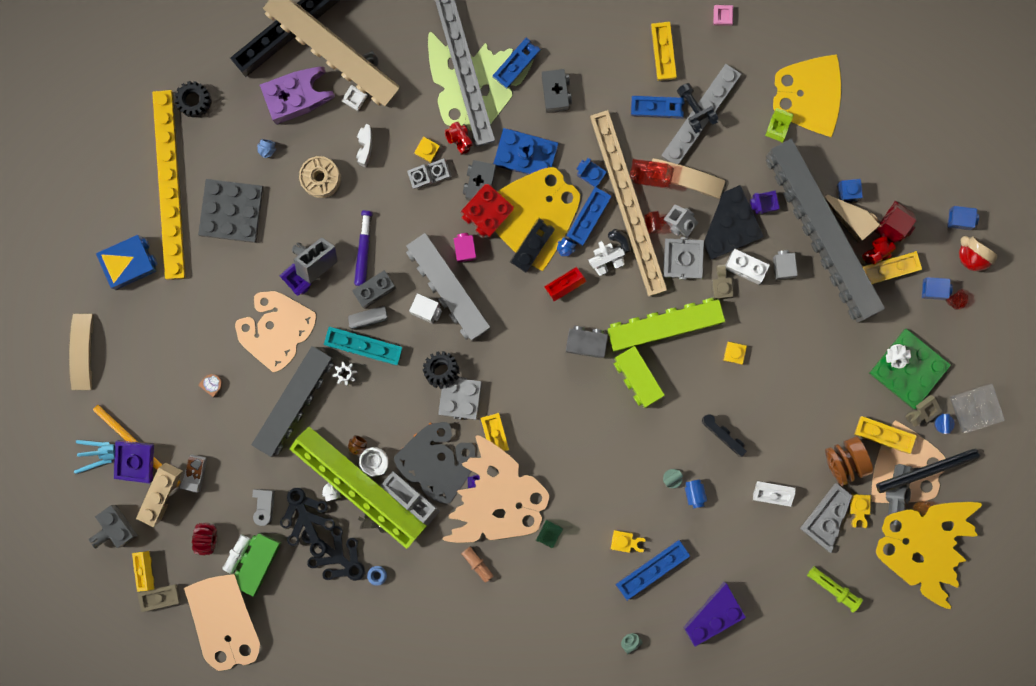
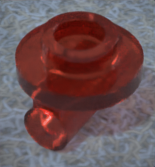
(958, 300)

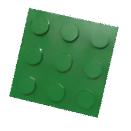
(917, 377)

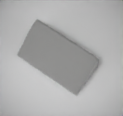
(367, 317)

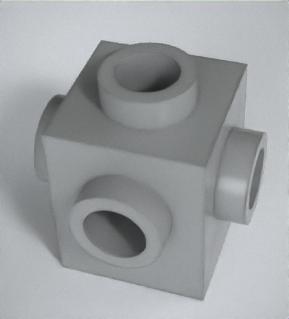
(681, 221)

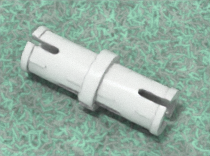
(236, 554)

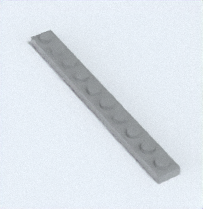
(465, 72)

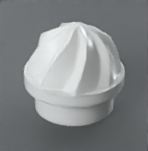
(330, 492)

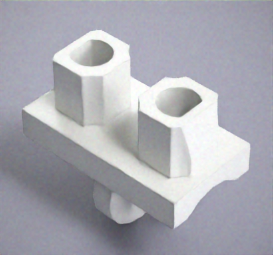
(614, 255)

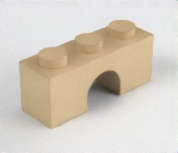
(158, 493)

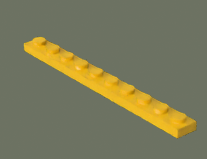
(168, 185)

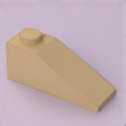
(855, 220)

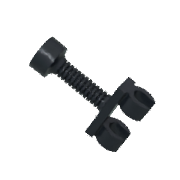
(686, 91)

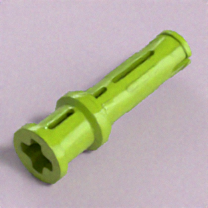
(841, 594)

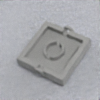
(683, 258)
(461, 399)

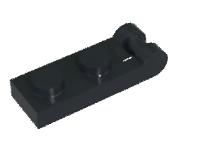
(531, 245)
(724, 435)

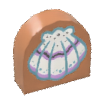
(211, 384)

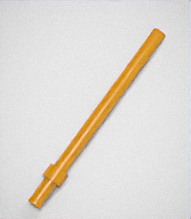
(122, 432)

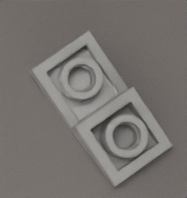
(429, 174)

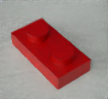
(565, 284)

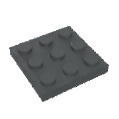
(230, 210)

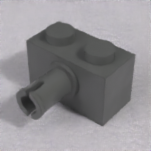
(314, 260)
(113, 527)

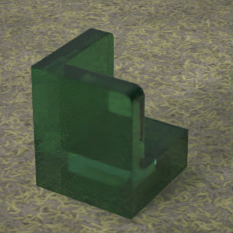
(549, 534)

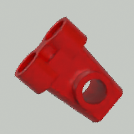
(458, 135)
(882, 251)

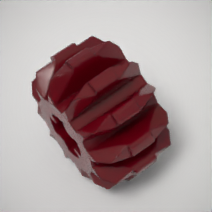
(204, 539)

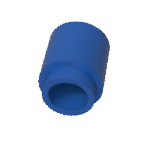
(695, 493)

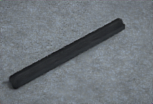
(927, 470)

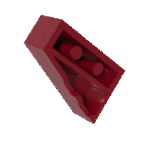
(896, 223)

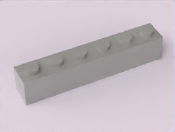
(448, 287)

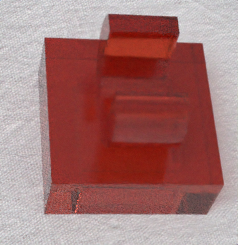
(654, 222)

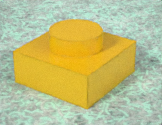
(427, 149)
(734, 353)

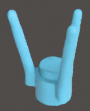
(105, 452)

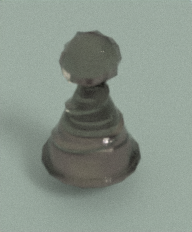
(368, 523)

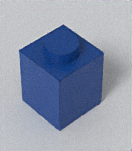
(850, 190)
(963, 218)
(936, 288)

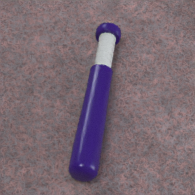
(362, 257)

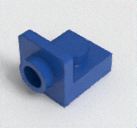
(590, 172)

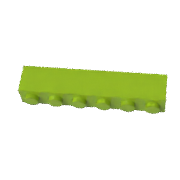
(667, 325)

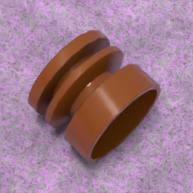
(845, 462)

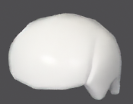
(373, 461)

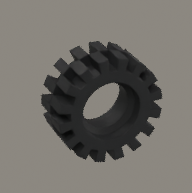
(192, 88)
(448, 376)

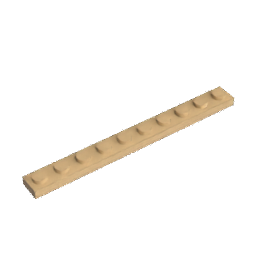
(628, 203)

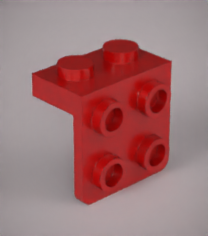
(486, 211)

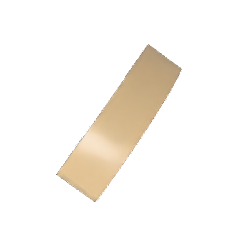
(695, 180)
(80, 351)

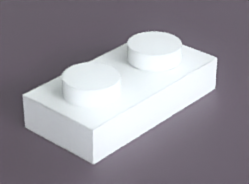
(774, 493)

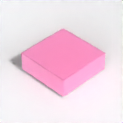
(723, 15)

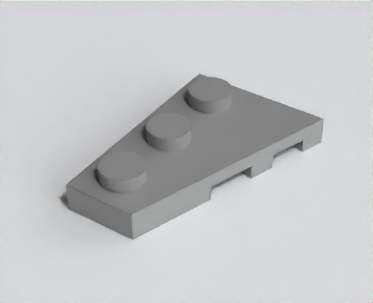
(826, 518)

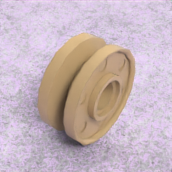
(311, 169)

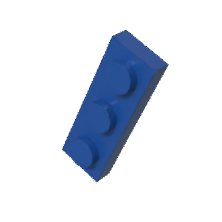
(588, 216)

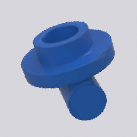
(944, 423)

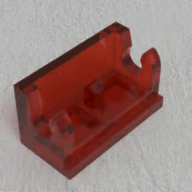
(651, 173)

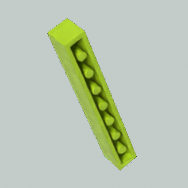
(357, 487)

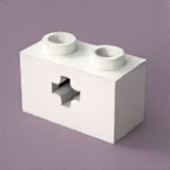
(746, 266)
(425, 309)

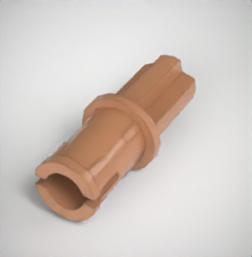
(477, 564)

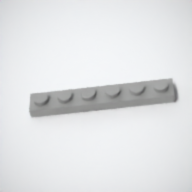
(713, 97)

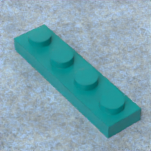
(363, 346)

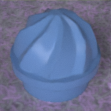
(266, 148)

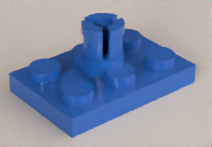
(524, 152)

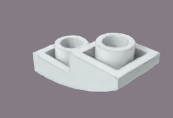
(365, 140)

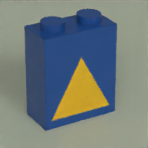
(127, 262)

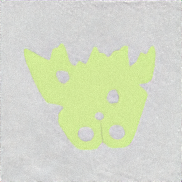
(485, 66)

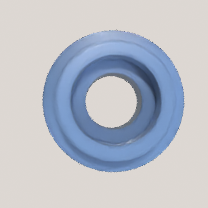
(370, 575)

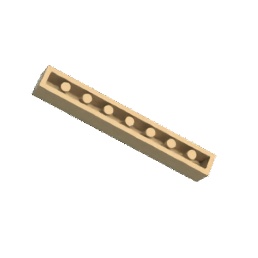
(333, 49)

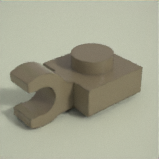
(722, 286)
(926, 411)

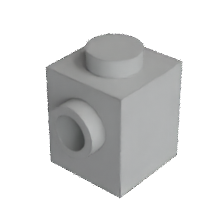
(785, 265)

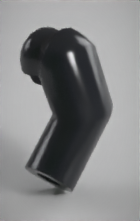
(620, 237)

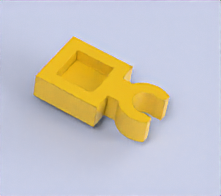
(859, 506)
(623, 542)

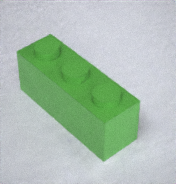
(256, 563)

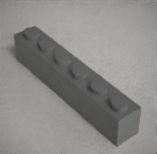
(292, 401)

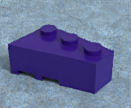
(714, 616)

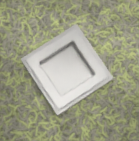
(354, 98)

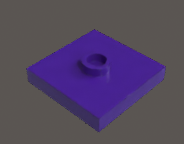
(133, 461)

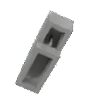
(410, 498)

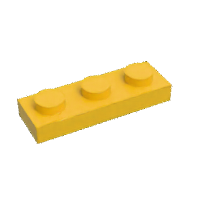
(663, 51)
(893, 267)
(885, 435)

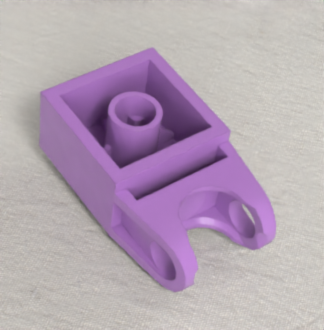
(300, 89)

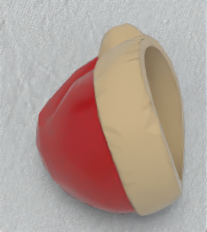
(975, 255)

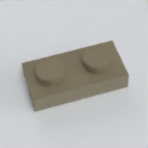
(159, 598)

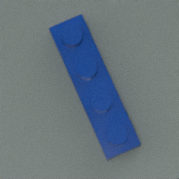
(652, 569)

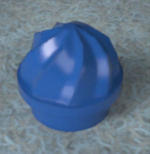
(566, 247)

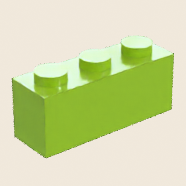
(638, 377)

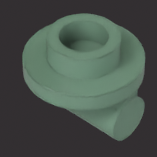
(672, 478)
(631, 642)

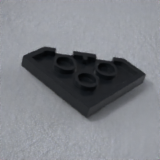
(731, 224)

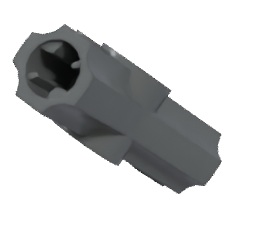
(899, 497)

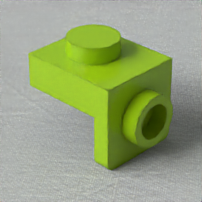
(779, 125)

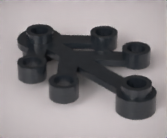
(305, 519)
(337, 556)

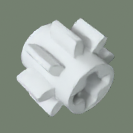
(898, 356)
(349, 377)

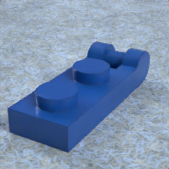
(516, 63)
(657, 106)

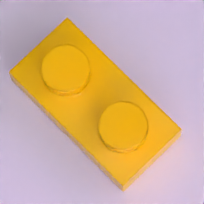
(494, 431)
(143, 571)

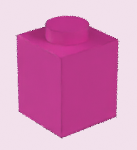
(464, 248)

